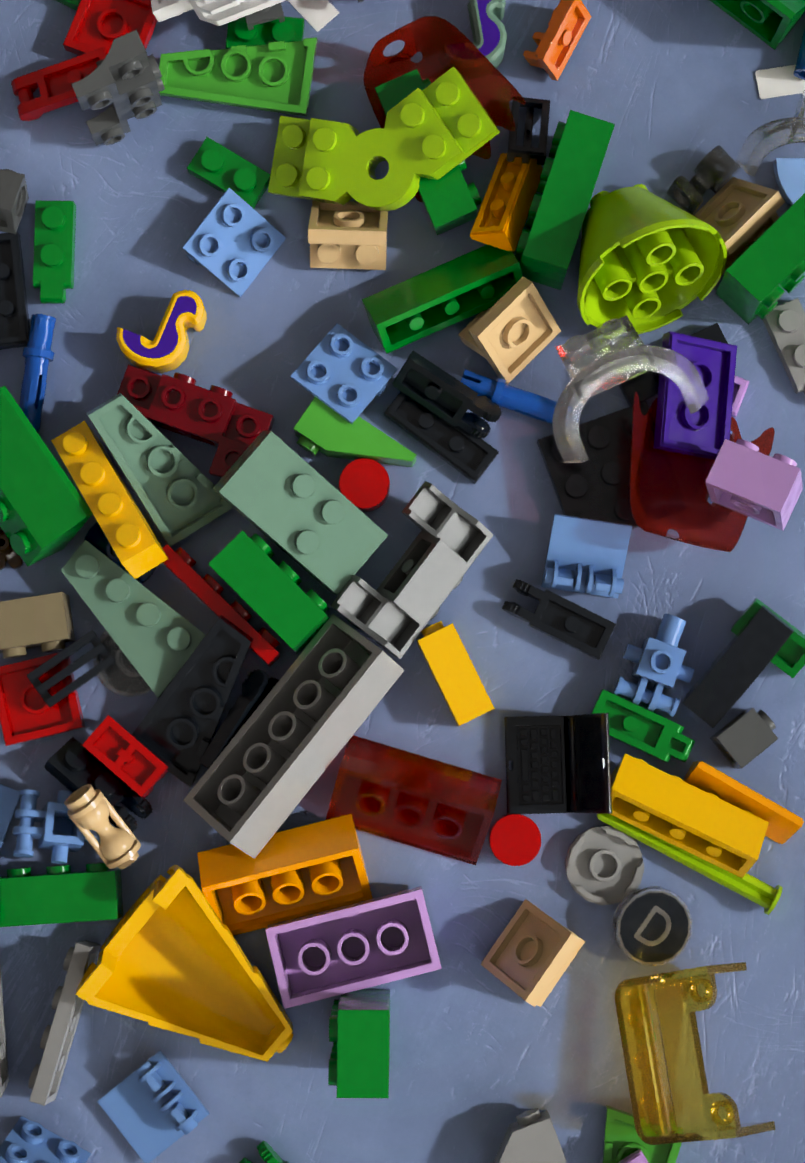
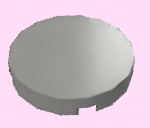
(604, 865)

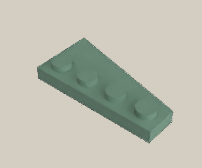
(162, 477)
(137, 620)

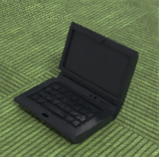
(558, 764)

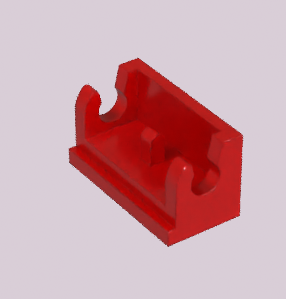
(126, 756)

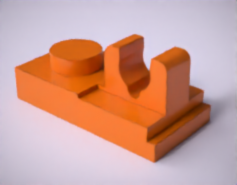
(560, 38)

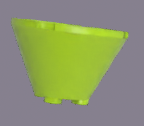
(644, 259)

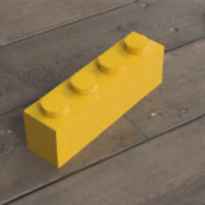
(109, 500)
(686, 816)

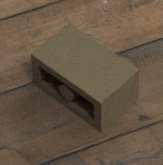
(35, 622)

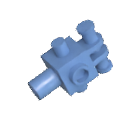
(658, 663)
(55, 830)

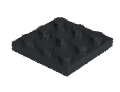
(602, 484)

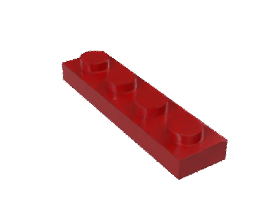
(208, 591)

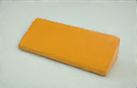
(506, 203)
(781, 821)

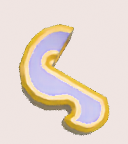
(171, 340)

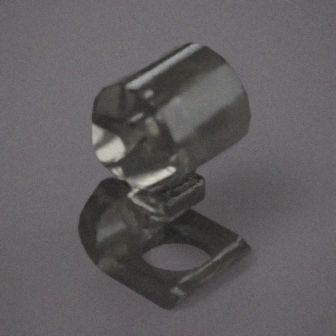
(711, 174)

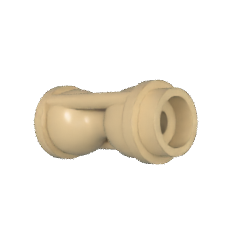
(91, 811)

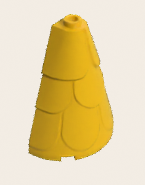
(186, 973)

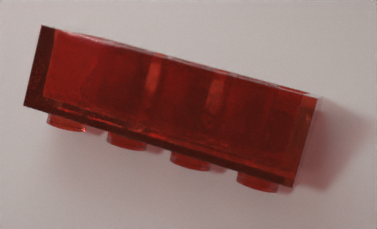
(414, 799)

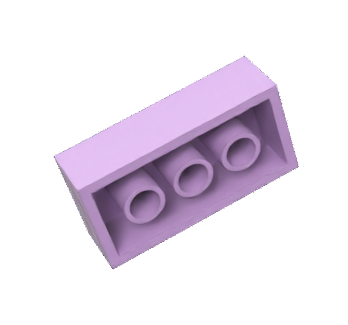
(352, 947)

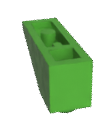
(335, 437)

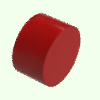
(365, 484)
(514, 839)

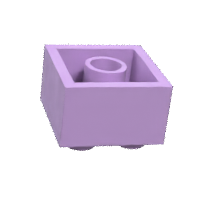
(755, 483)

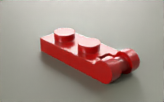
(54, 84)

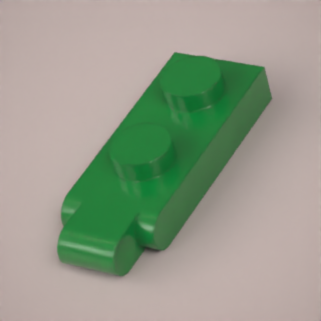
(54, 249)
(643, 728)

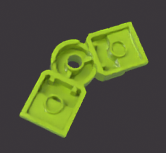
(420, 138)

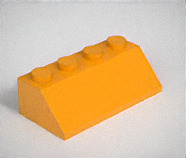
(290, 878)

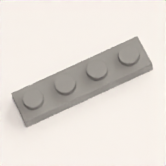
(59, 1036)

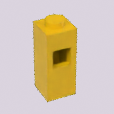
(454, 673)

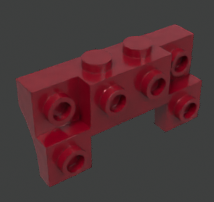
(196, 413)

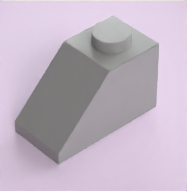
(531, 1140)

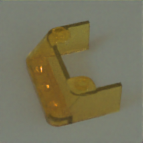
(667, 1060)

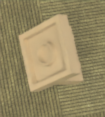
(741, 214)
(347, 236)
(512, 330)
(532, 953)

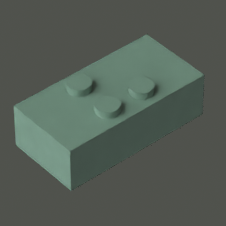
(300, 511)

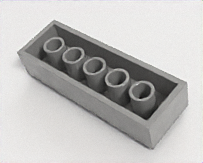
(293, 736)

